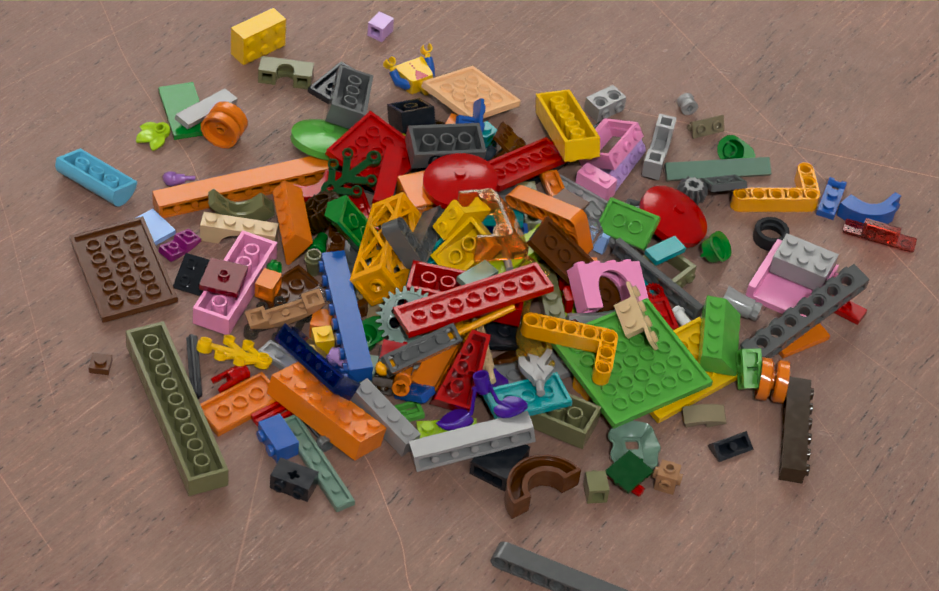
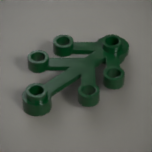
(349, 176)

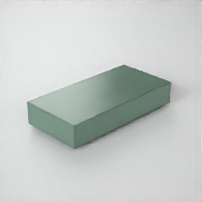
(477, 273)

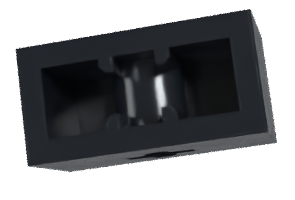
(294, 479)

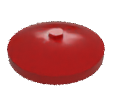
(457, 173)
(678, 215)

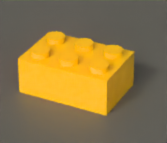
(258, 36)

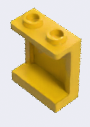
(456, 215)

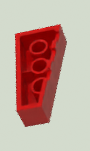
(457, 384)

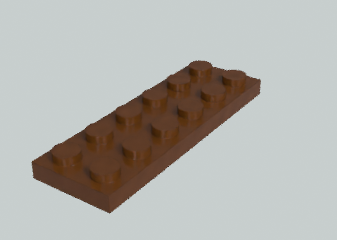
(562, 252)

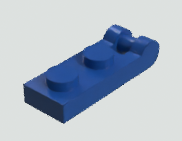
(831, 198)

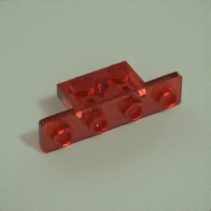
(880, 233)

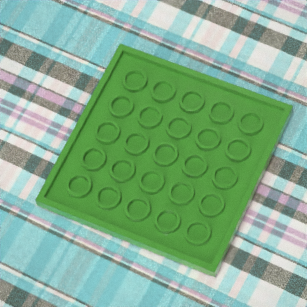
(640, 375)

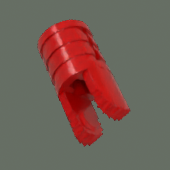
(232, 376)

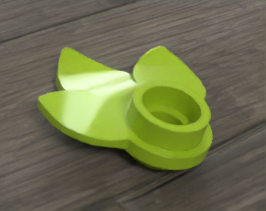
(154, 134)

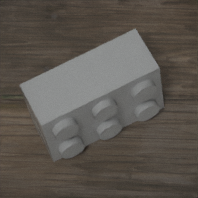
(803, 262)

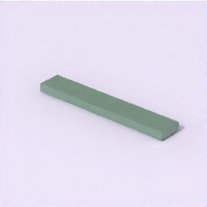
(711, 168)
(315, 459)

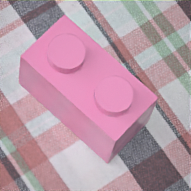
(596, 181)

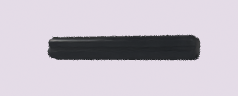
(194, 365)

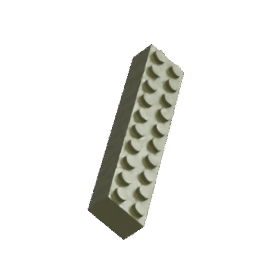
(177, 409)

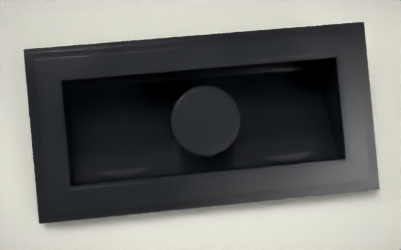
(731, 446)

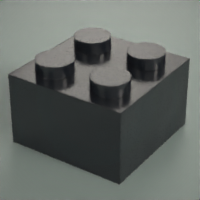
(410, 113)

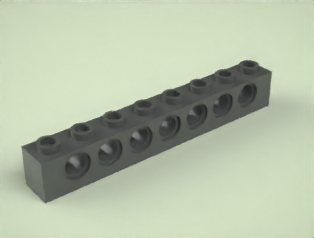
(851, 276)

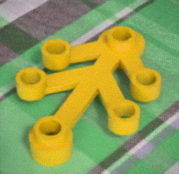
(259, 359)

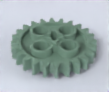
(397, 334)

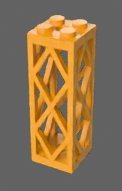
(375, 279)

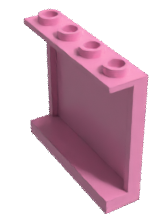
(775, 290)

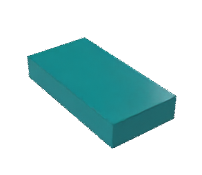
(665, 250)

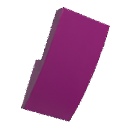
(182, 243)

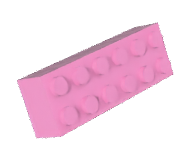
(221, 311)

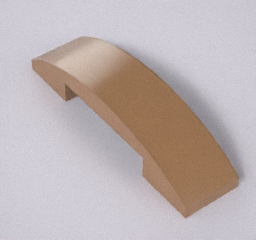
(286, 313)

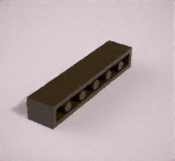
(795, 431)

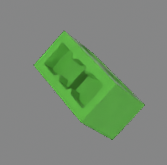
(749, 368)

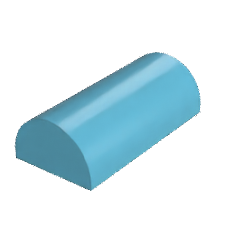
(96, 176)

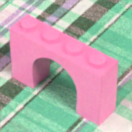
(585, 282)

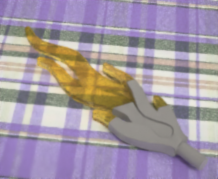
(536, 369)

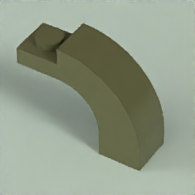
(257, 208)

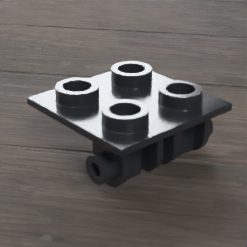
(190, 274)

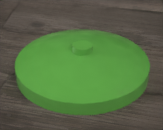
(315, 136)

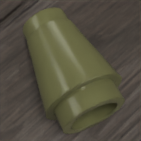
(311, 261)

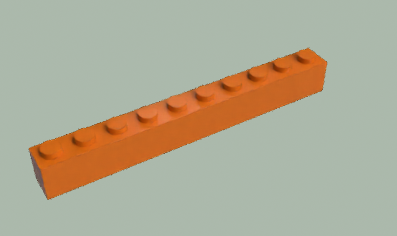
(238, 185)

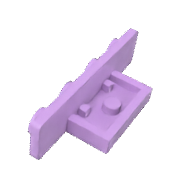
(627, 164)

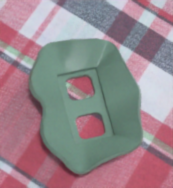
(637, 432)

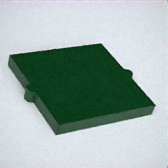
(629, 471)

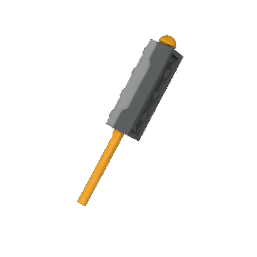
(431, 345)

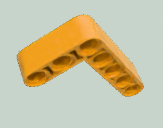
(799, 199)
(577, 336)

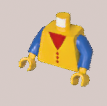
(413, 72)

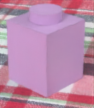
(380, 26)

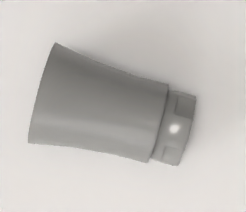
(743, 304)

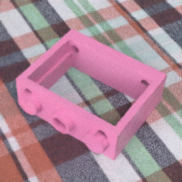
(630, 134)

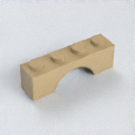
(218, 226)

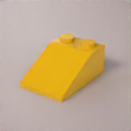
(460, 247)

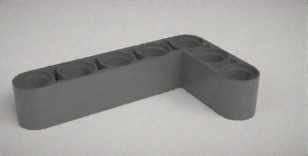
(416, 244)

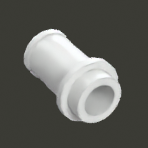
(680, 315)

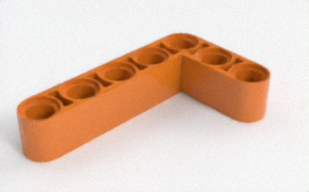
(565, 215)

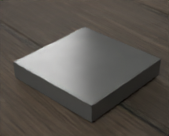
(724, 183)

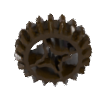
(316, 210)

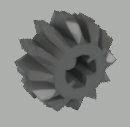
(694, 188)

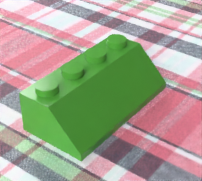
(719, 336)

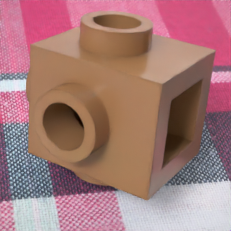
(667, 476)

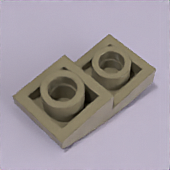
(706, 414)

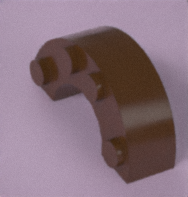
(535, 472)

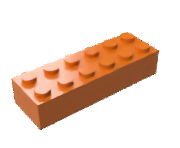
(327, 413)

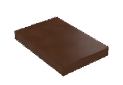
(293, 284)

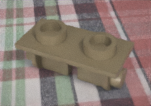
(706, 126)

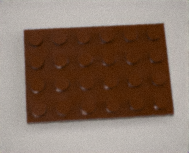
(123, 269)

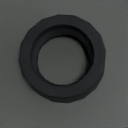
(769, 223)

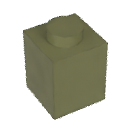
(596, 487)

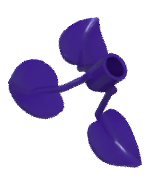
(506, 408)

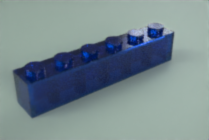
(317, 362)

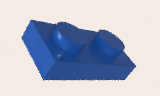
(418, 393)

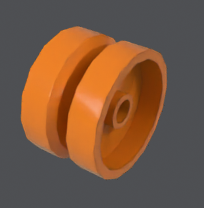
(224, 124)
(773, 380)

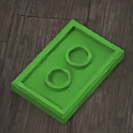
(628, 223)

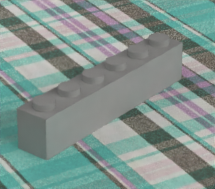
(472, 441)

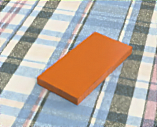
(237, 404)

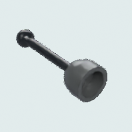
(322, 441)

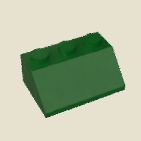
(347, 220)

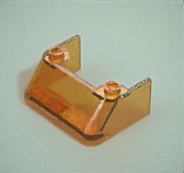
(508, 239)

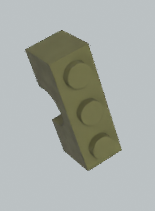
(274, 68)

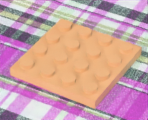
(464, 86)

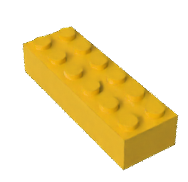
(567, 125)

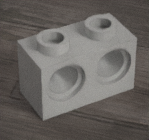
(605, 103)

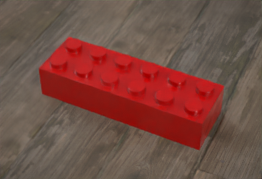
(438, 278)

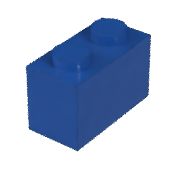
(277, 438)

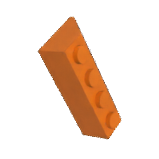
(292, 220)

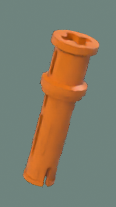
(402, 382)

